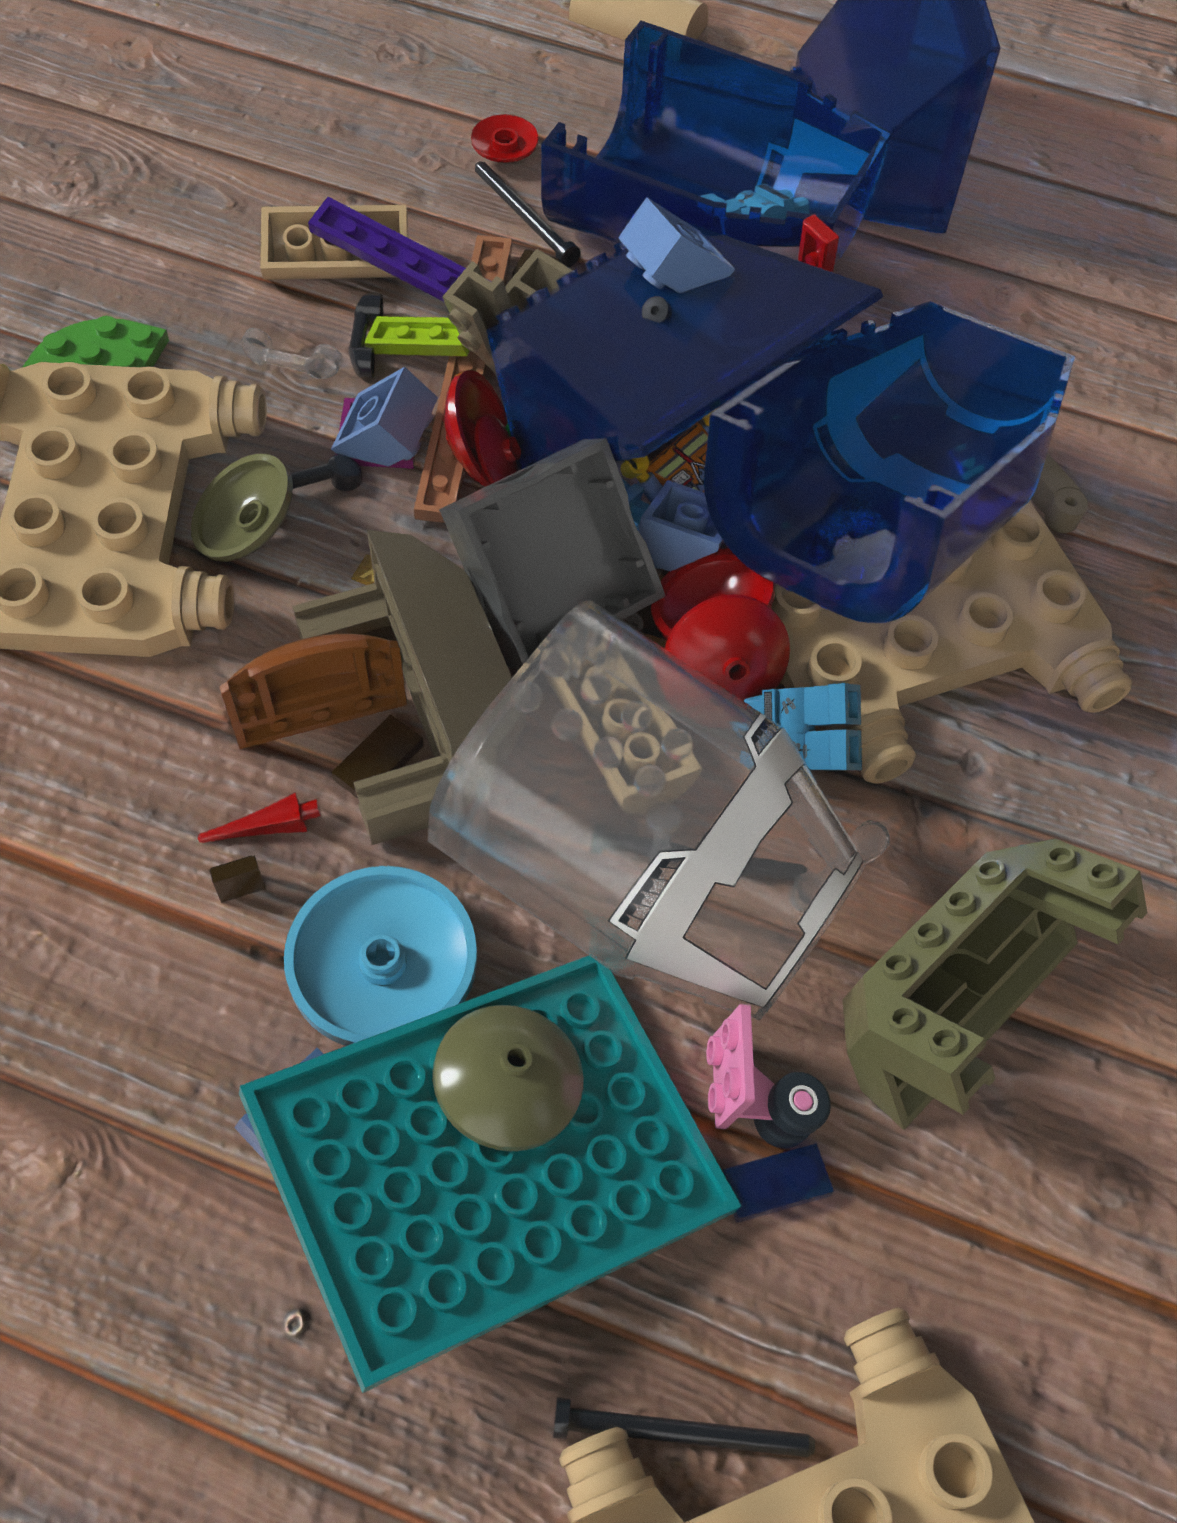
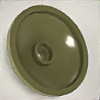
(242, 507)
(500, 1102)

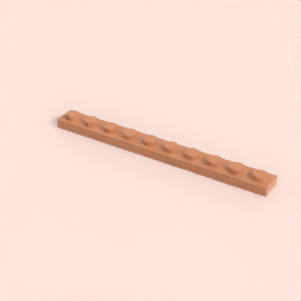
(442, 472)

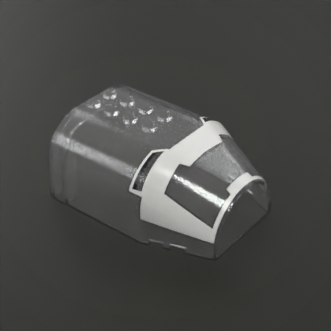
(647, 817)

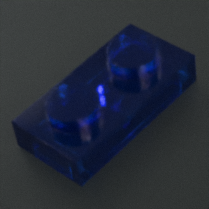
(779, 1182)

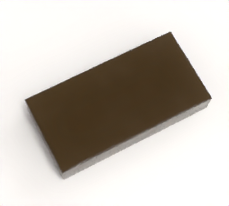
(382, 751)

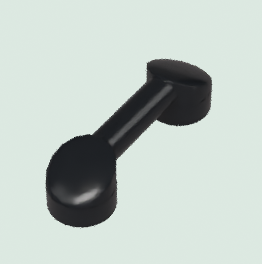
(363, 357)
(342, 471)

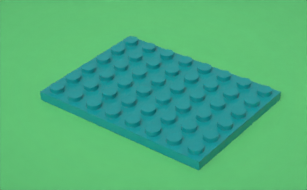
(447, 1239)

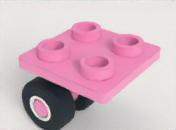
(781, 1111)

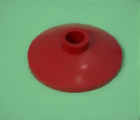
(504, 138)
(495, 448)

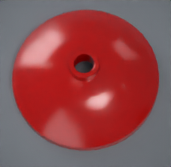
(466, 401)
(704, 579)
(730, 633)

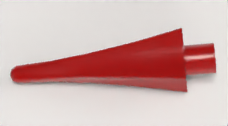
(280, 817)

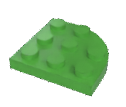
(104, 343)

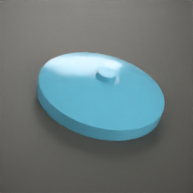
(378, 953)

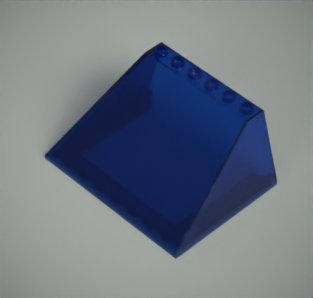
(922, 78)
(596, 369)

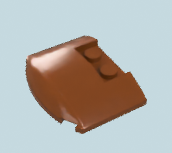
(313, 686)

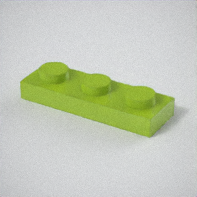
(415, 336)

